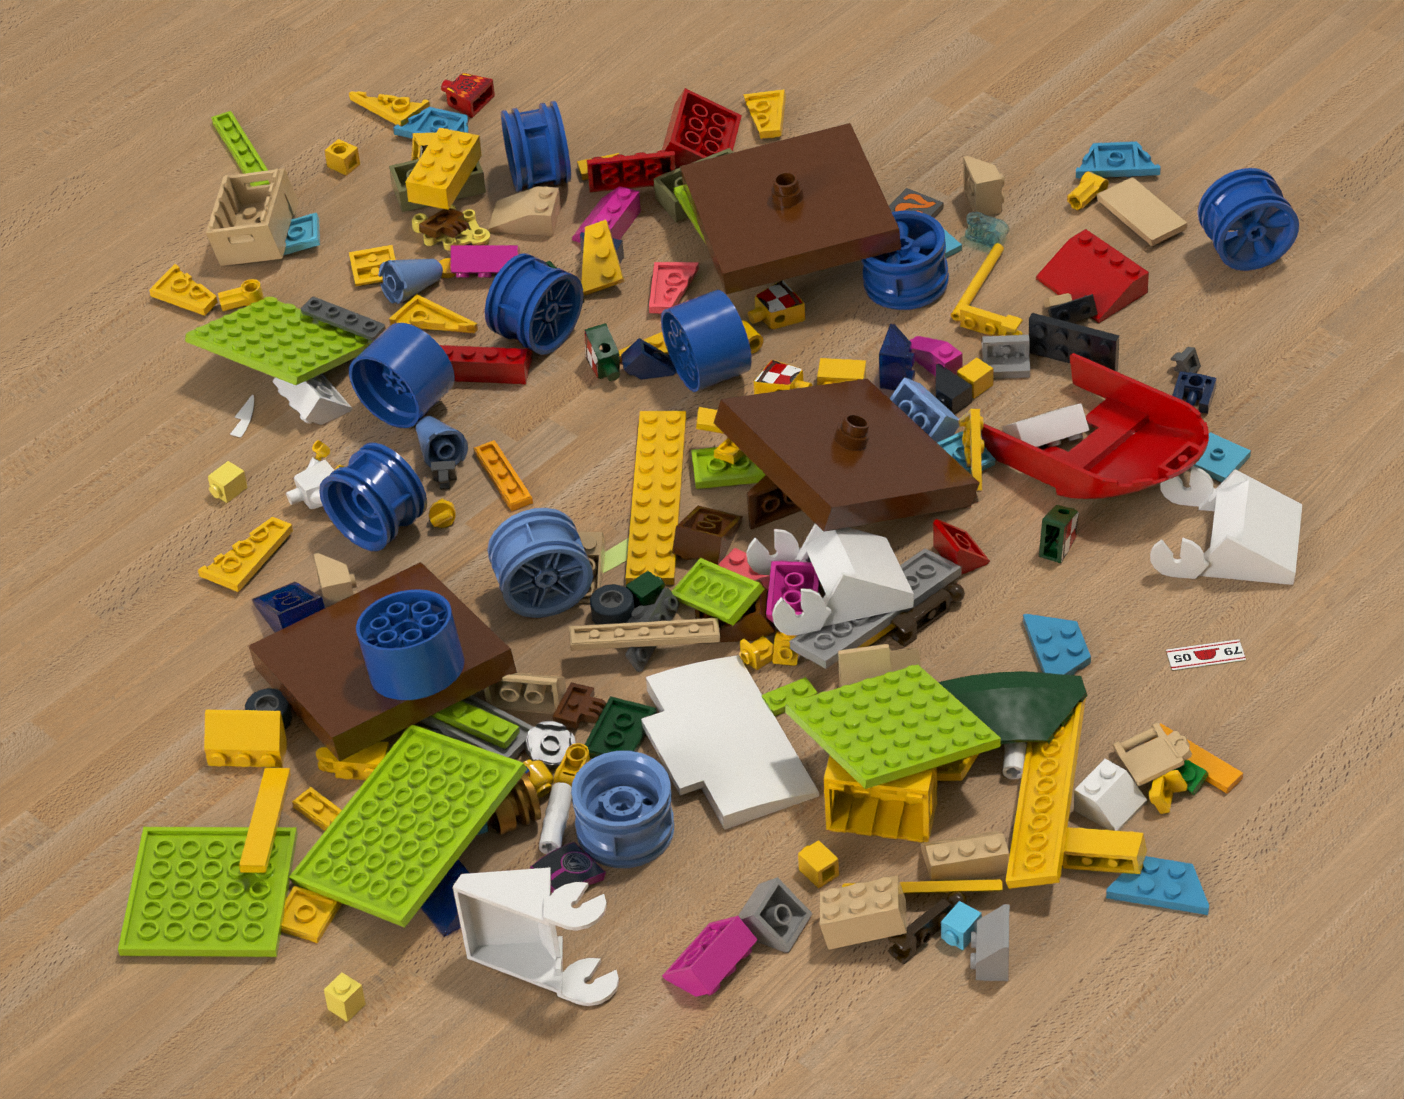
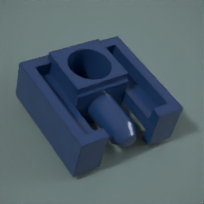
(1194, 388)

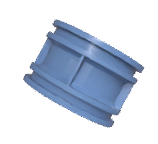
(540, 562)
(623, 809)

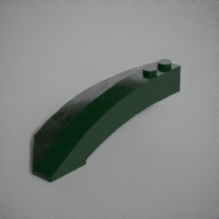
(1020, 703)

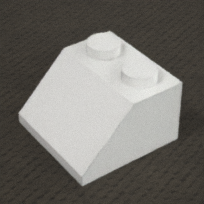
(1108, 796)

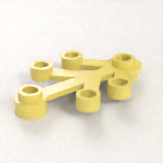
(475, 235)

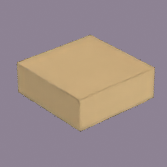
(1057, 300)

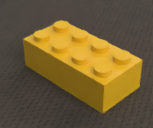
(443, 168)

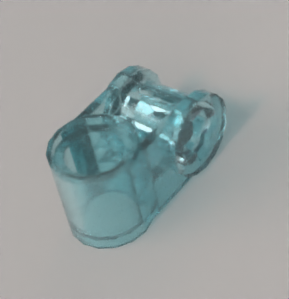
(986, 230)

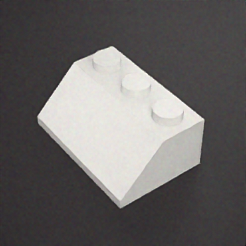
(314, 399)
(1050, 426)

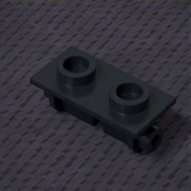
(1075, 309)

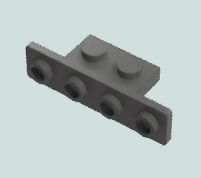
(343, 318)
(662, 610)

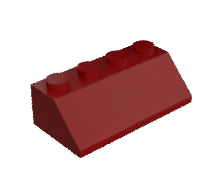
(489, 364)

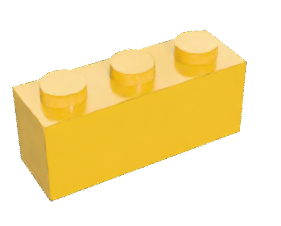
(1104, 850)

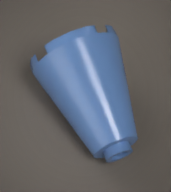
(408, 277)
(440, 441)

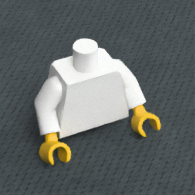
(309, 480)

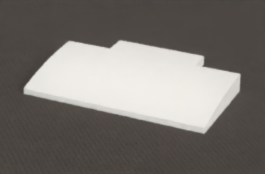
(725, 740)

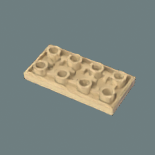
(1142, 211)

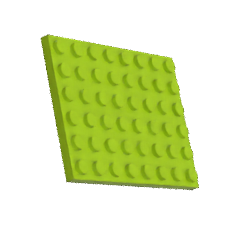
(407, 824)

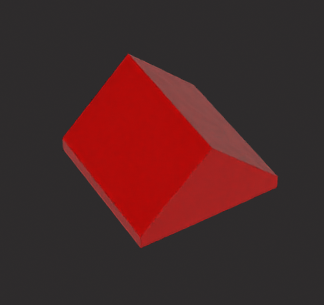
(957, 547)

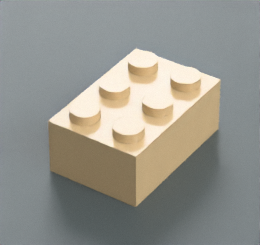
(863, 912)

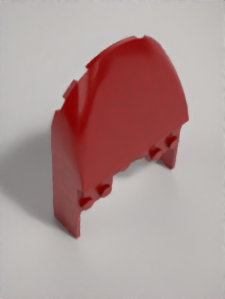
(1136, 443)

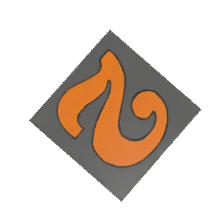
(914, 201)

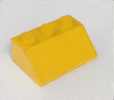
(244, 738)

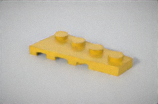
(247, 556)

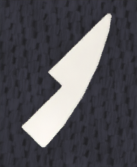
(245, 415)

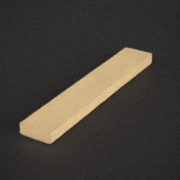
(644, 634)

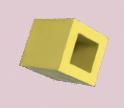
(227, 482)
(344, 997)

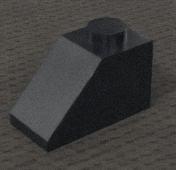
(952, 390)

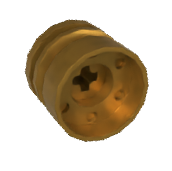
(519, 803)

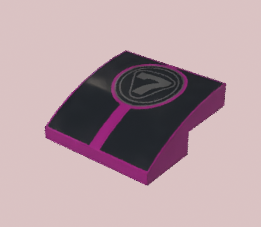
(570, 865)

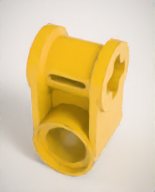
(572, 762)

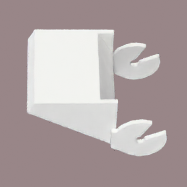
(1251, 531)
(855, 572)
(512, 928)

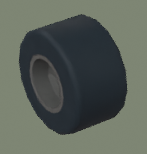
(611, 605)
(270, 700)

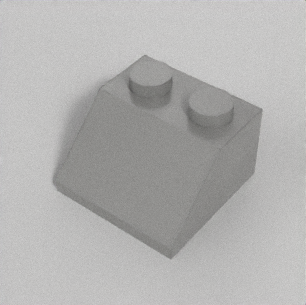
(775, 915)
(991, 946)

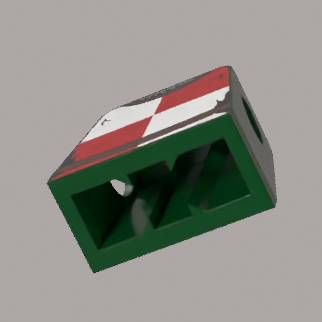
(605, 361)
(1058, 524)

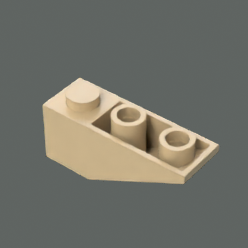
(595, 549)

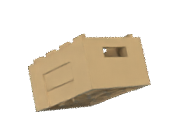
(252, 221)

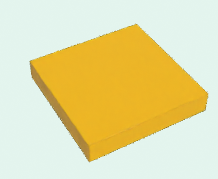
(308, 914)

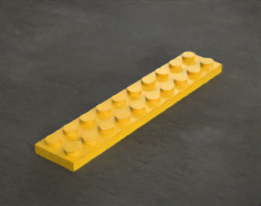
(656, 494)
(1045, 806)

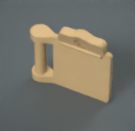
(1155, 756)

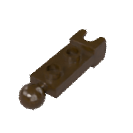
(925, 614)
(923, 928)

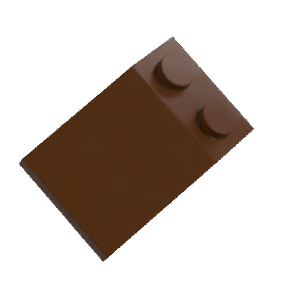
(768, 503)
(705, 534)
(750, 626)

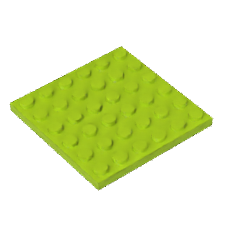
(278, 341)
(892, 726)
(197, 901)

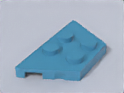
(431, 120)
(1117, 160)
(1057, 644)
(1162, 885)

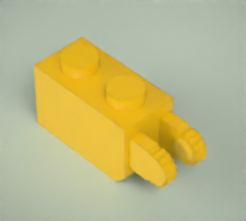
(356, 766)

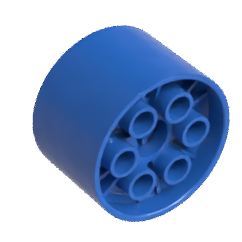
(706, 340)
(401, 375)
(410, 644)

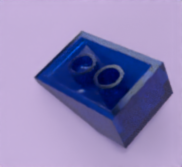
(288, 605)

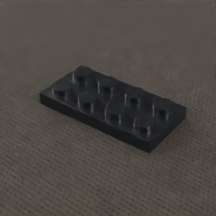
(1060, 339)

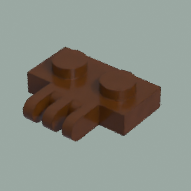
(444, 222)
(578, 705)

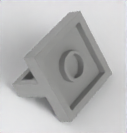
(1007, 355)

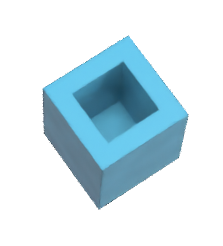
(959, 924)

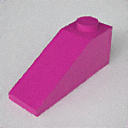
(932, 352)

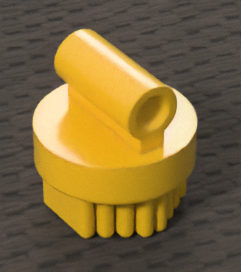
(442, 513)

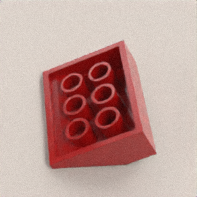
(699, 128)
(629, 170)
(1093, 267)

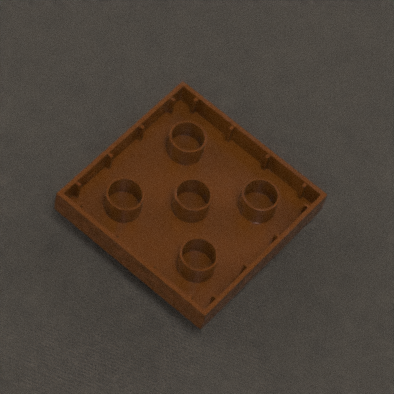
(790, 208)
(845, 454)
(327, 680)

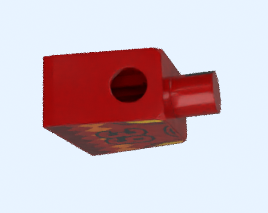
(468, 93)

